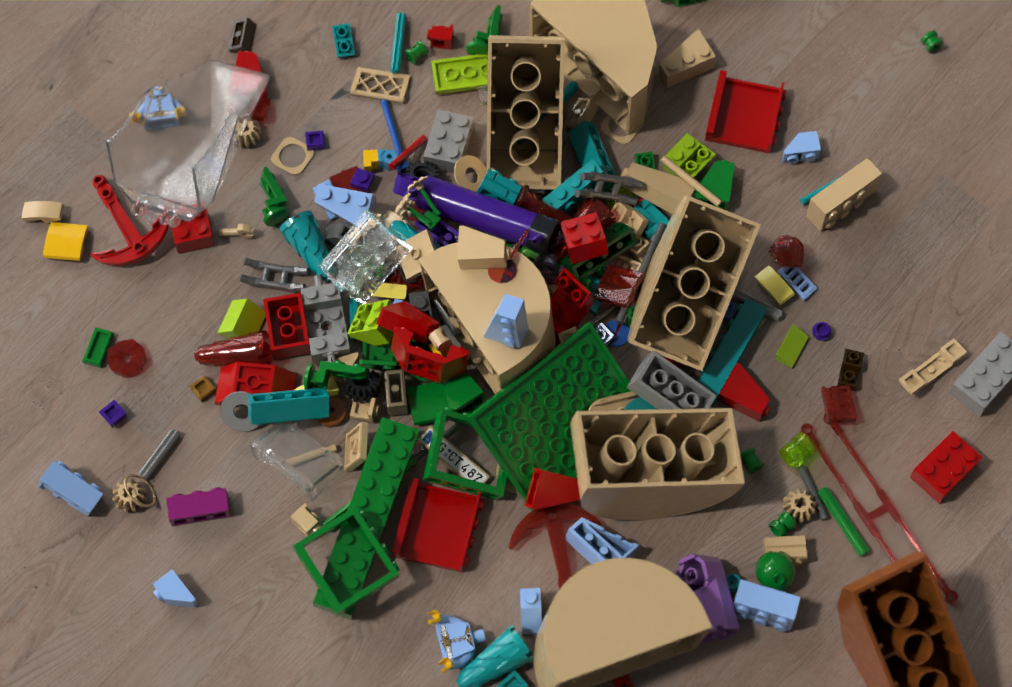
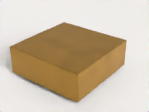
(203, 388)

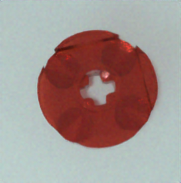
(121, 349)

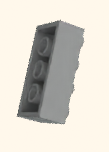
(986, 376)
(668, 386)

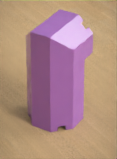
(708, 582)

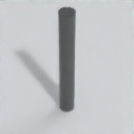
(812, 491)

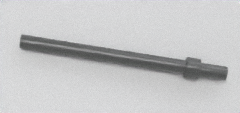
(654, 241)

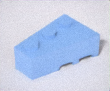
(343, 202)
(509, 322)
(70, 487)
(597, 544)

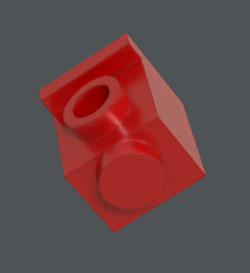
(441, 37)

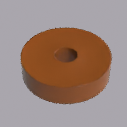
(338, 416)

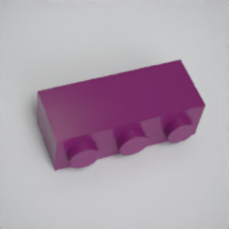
(198, 506)

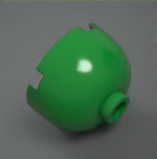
(775, 570)

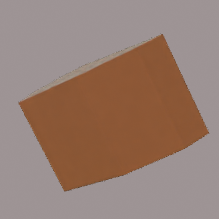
(902, 628)

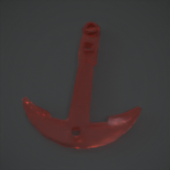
(538, 518)

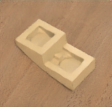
(630, 217)

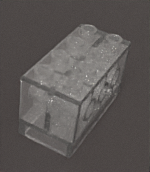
(365, 257)

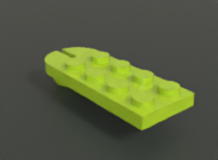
(460, 73)

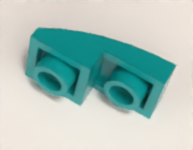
(343, 40)

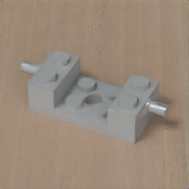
(321, 307)

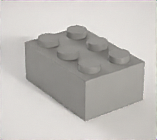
(448, 139)

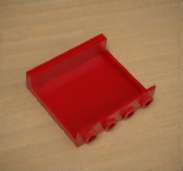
(745, 114)
(437, 526)

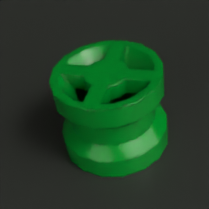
(932, 41)

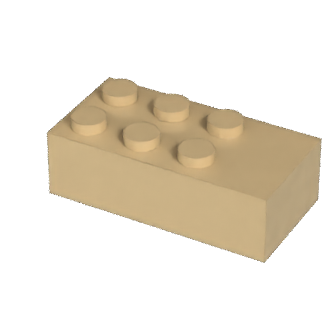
(843, 195)

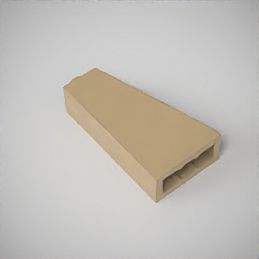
(658, 187)

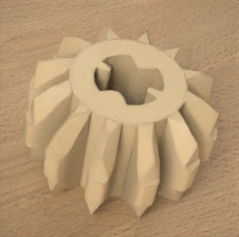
(250, 134)
(124, 501)
(807, 508)

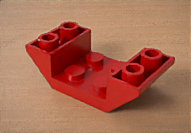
(569, 303)
(427, 364)
(253, 379)

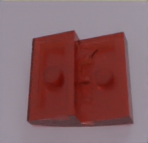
(618, 286)

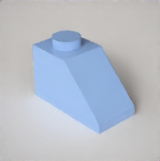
(173, 591)
(530, 610)

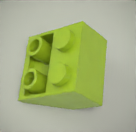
(689, 156)
(365, 327)

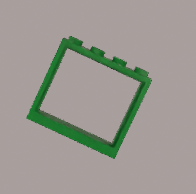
(449, 480)
(381, 550)

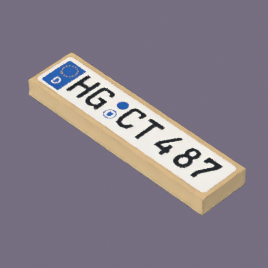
(454, 459)

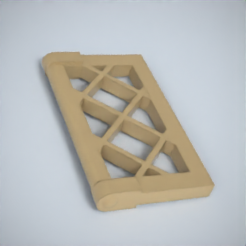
(402, 89)

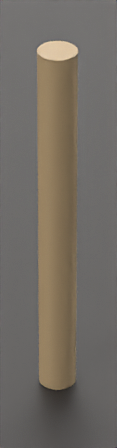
(691, 181)

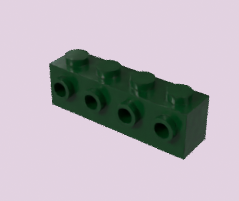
(618, 238)

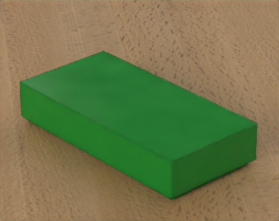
(98, 347)

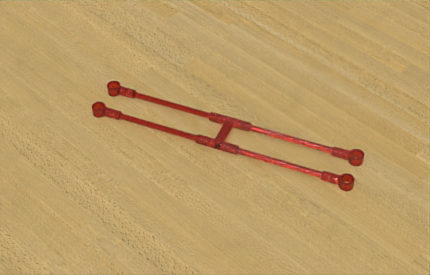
(887, 504)

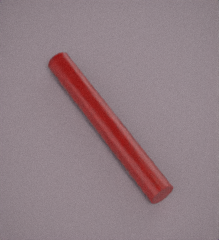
(406, 153)

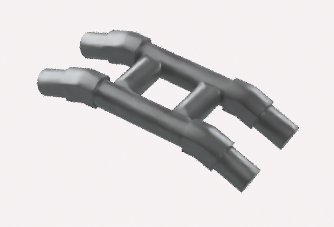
(614, 195)
(267, 268)

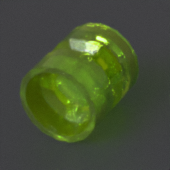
(799, 448)

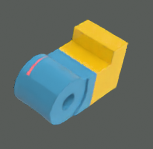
(378, 159)

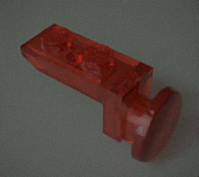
(533, 203)

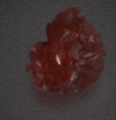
(787, 251)

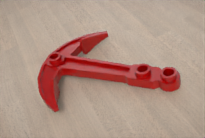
(129, 254)

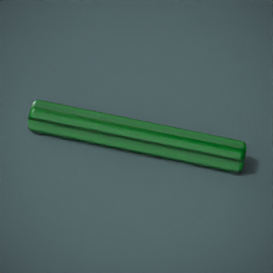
(843, 521)

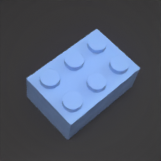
(765, 606)

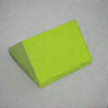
(242, 318)

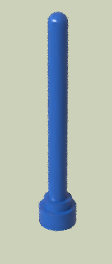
(394, 136)

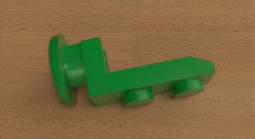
(479, 44)
(275, 209)
(320, 377)

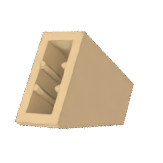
(481, 250)

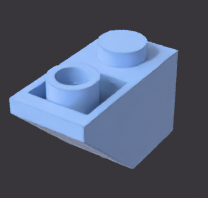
(802, 148)

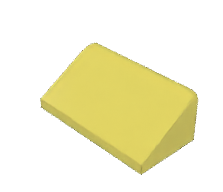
(392, 291)

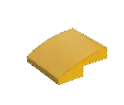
(65, 241)

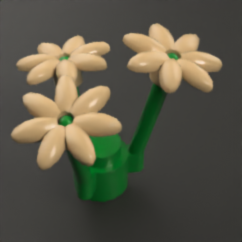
(430, 218)

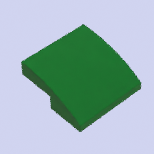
(426, 401)

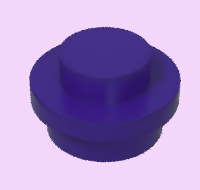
(821, 331)

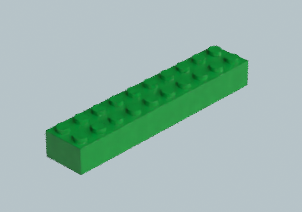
(375, 496)

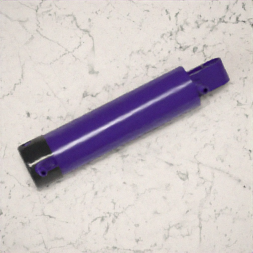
(484, 213)

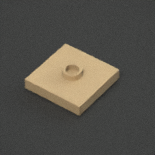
(422, 245)
(356, 446)

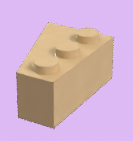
(687, 60)

